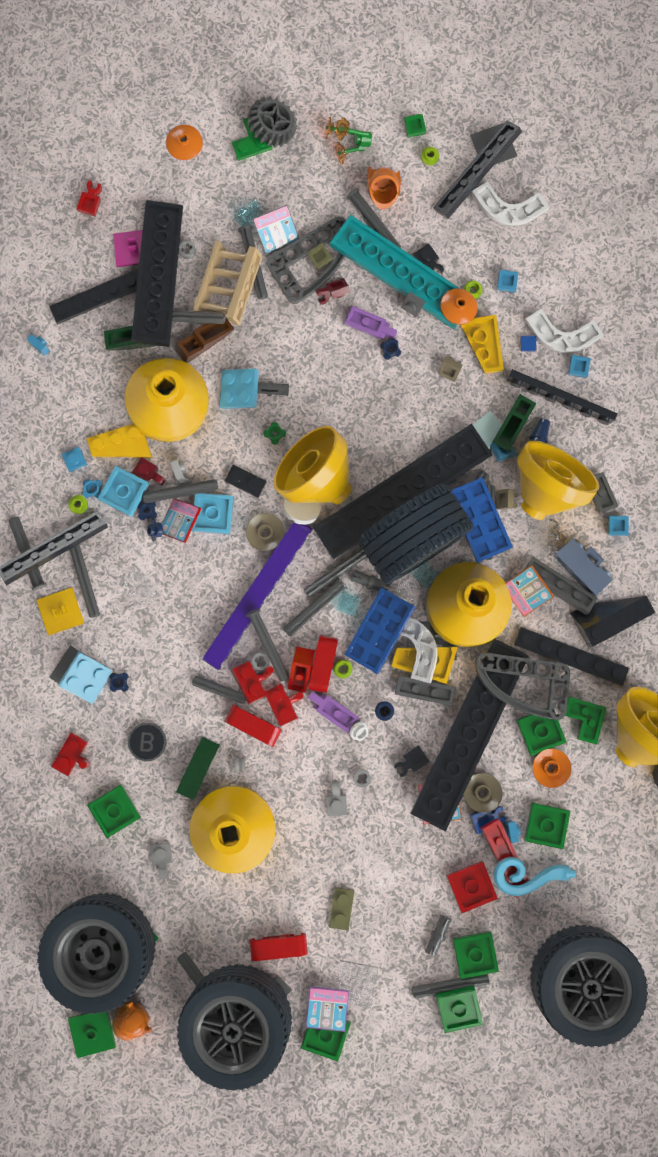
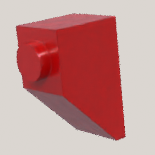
(301, 669)

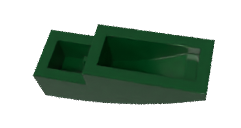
(121, 339)
(514, 422)
(197, 768)

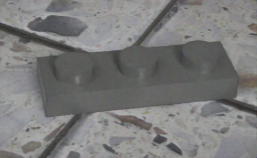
(425, 691)

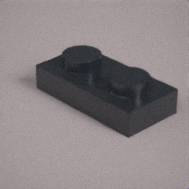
(245, 481)

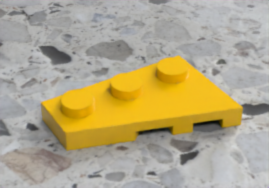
(485, 342)
(120, 443)
(405, 660)

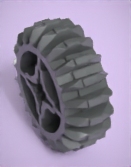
(272, 121)

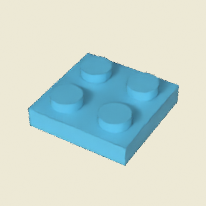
(239, 388)
(123, 491)
(215, 513)
(85, 677)

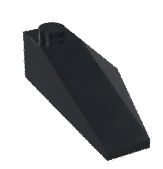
(611, 618)

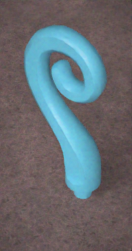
(553, 872)

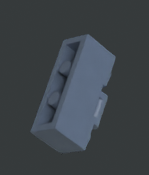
(576, 562)

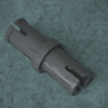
(273, 388)
(369, 581)
(438, 935)

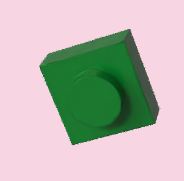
(415, 125)

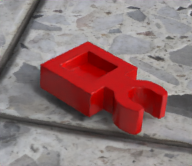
(89, 201)

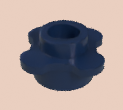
(390, 344)
(146, 515)
(154, 530)
(115, 686)

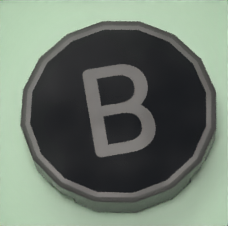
(147, 742)

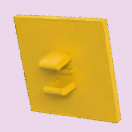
(60, 611)

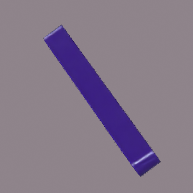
(256, 594)

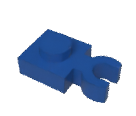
(480, 819)

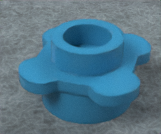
(88, 484)

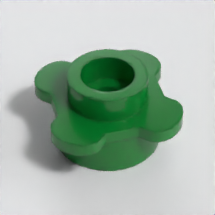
(274, 428)

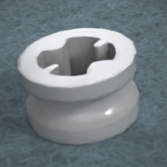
(182, 247)
(266, 659)
(239, 764)
(368, 778)

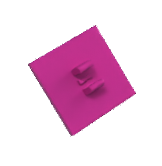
(127, 248)

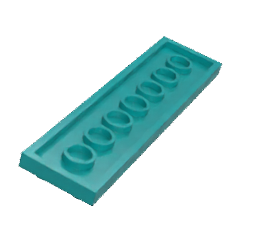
(392, 265)

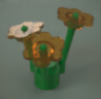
(361, 138)

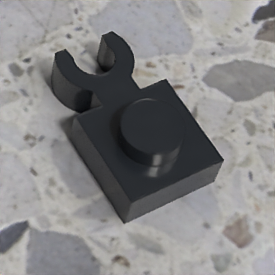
(428, 257)
(414, 759)

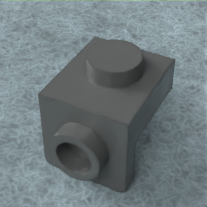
(413, 304)

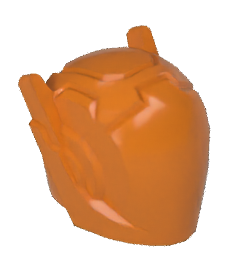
(389, 186)
(131, 1021)

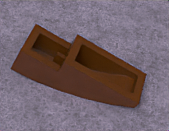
(202, 340)

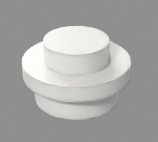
(359, 731)

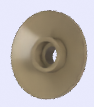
(262, 522)
(490, 786)

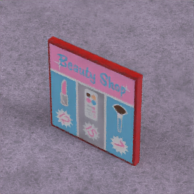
(180, 520)

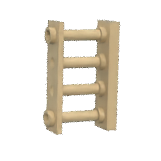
(240, 294)

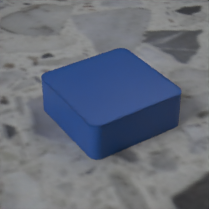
(528, 343)

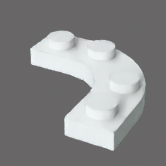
(508, 213)
(562, 341)
(426, 650)

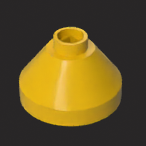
(172, 415)
(315, 469)
(553, 480)
(457, 618)
(637, 727)
(253, 824)

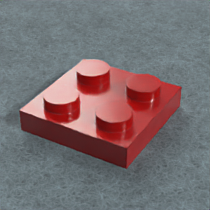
(472, 887)

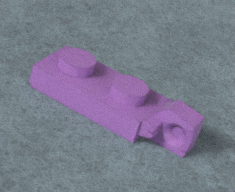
(369, 324)
(333, 711)

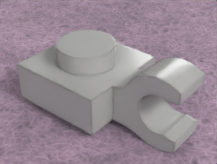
(178, 468)
(336, 803)
(160, 856)

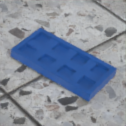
(488, 531)
(379, 630)

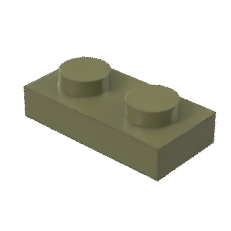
(341, 908)

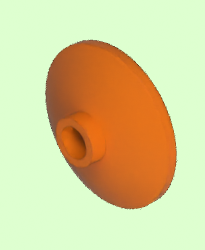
(187, 149)
(453, 311)
(561, 771)

